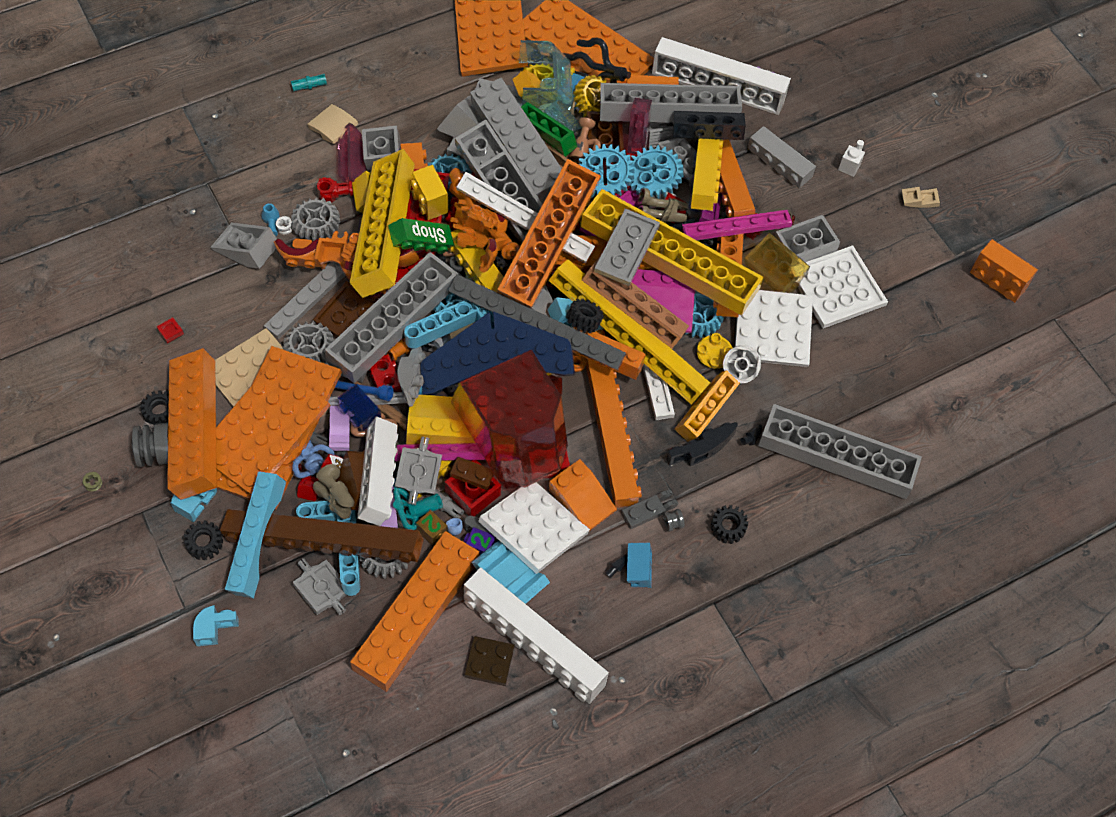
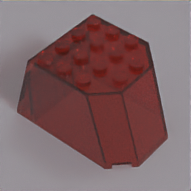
(515, 419)

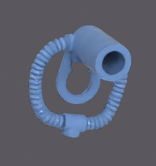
(312, 460)

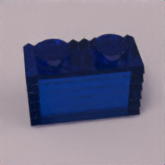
(358, 407)

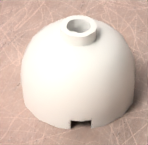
(742, 373)

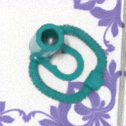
(422, 507)

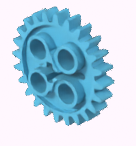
(622, 170)
(655, 171)

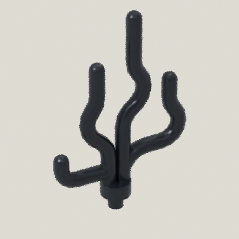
(610, 71)

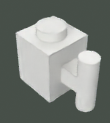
(852, 159)

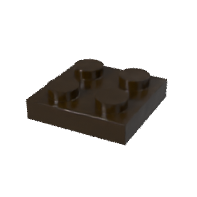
(489, 661)

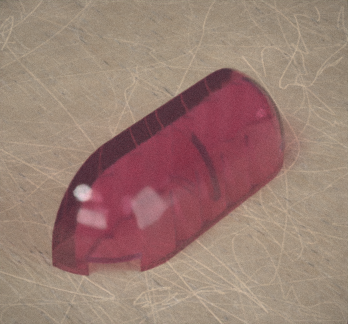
(350, 154)

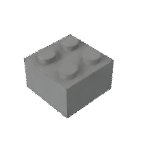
(379, 143)

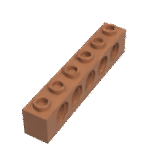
(638, 306)

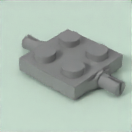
(418, 470)
(320, 587)

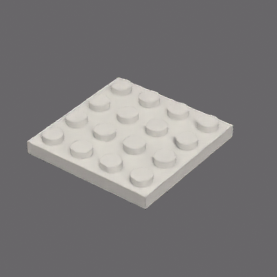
(841, 287)
(777, 327)
(534, 526)

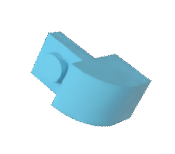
(207, 624)

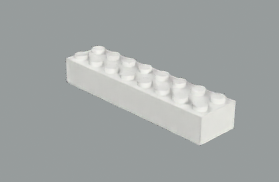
(698, 67)
(535, 636)

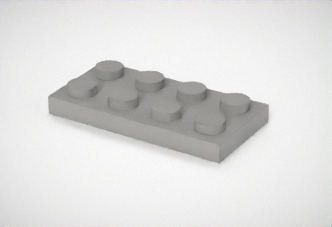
(627, 247)

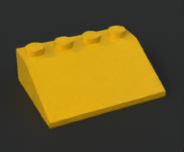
(437, 420)

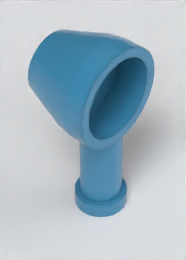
(270, 215)

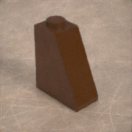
(351, 474)

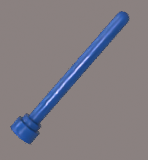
(383, 392)

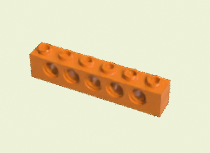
(731, 247)

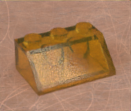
(777, 265)

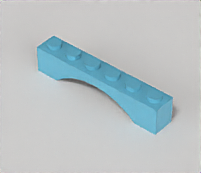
(245, 565)

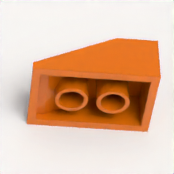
(582, 495)

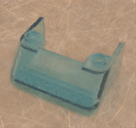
(550, 88)

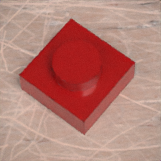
(170, 330)

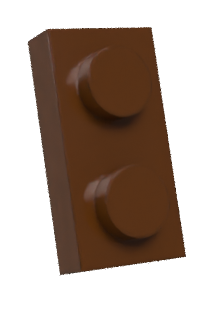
(472, 473)

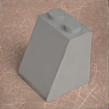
(460, 119)

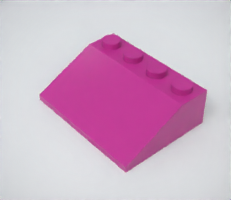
(668, 292)

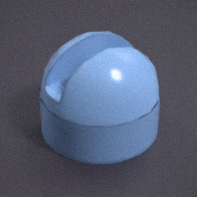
(454, 526)

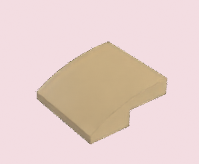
(331, 123)

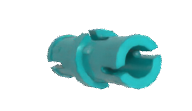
(308, 82)

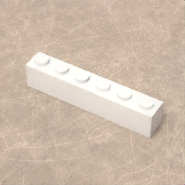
(378, 472)

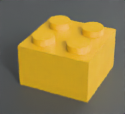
(429, 192)

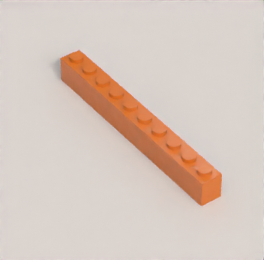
(613, 434)

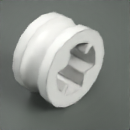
(286, 221)

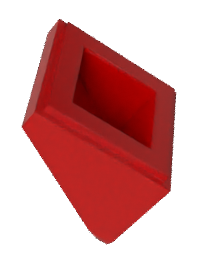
(306, 490)

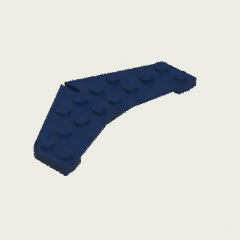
(483, 348)

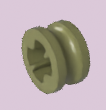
(88, 486)

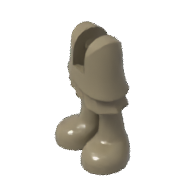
(670, 207)
(334, 492)

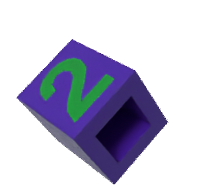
(480, 540)

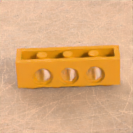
(707, 406)

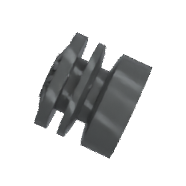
(150, 445)

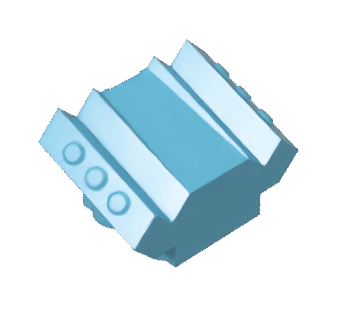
(511, 572)

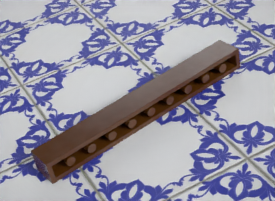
(331, 536)

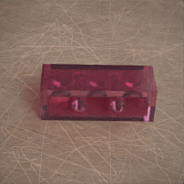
(639, 125)

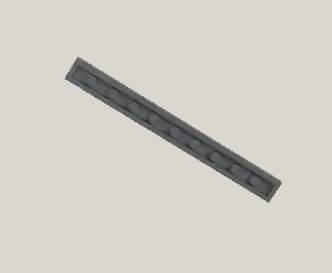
(500, 304)

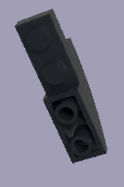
(709, 444)

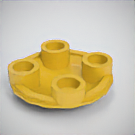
(712, 350)

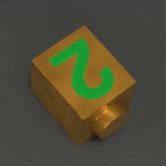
(431, 527)

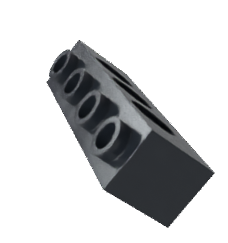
(709, 125)

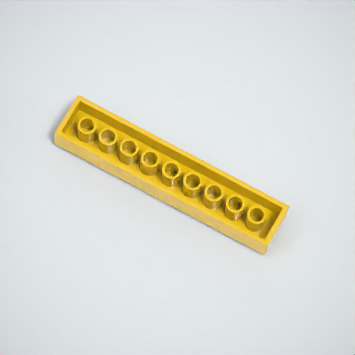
(385, 203)
(680, 256)

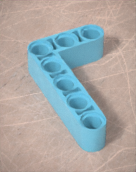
(440, 327)
(347, 573)

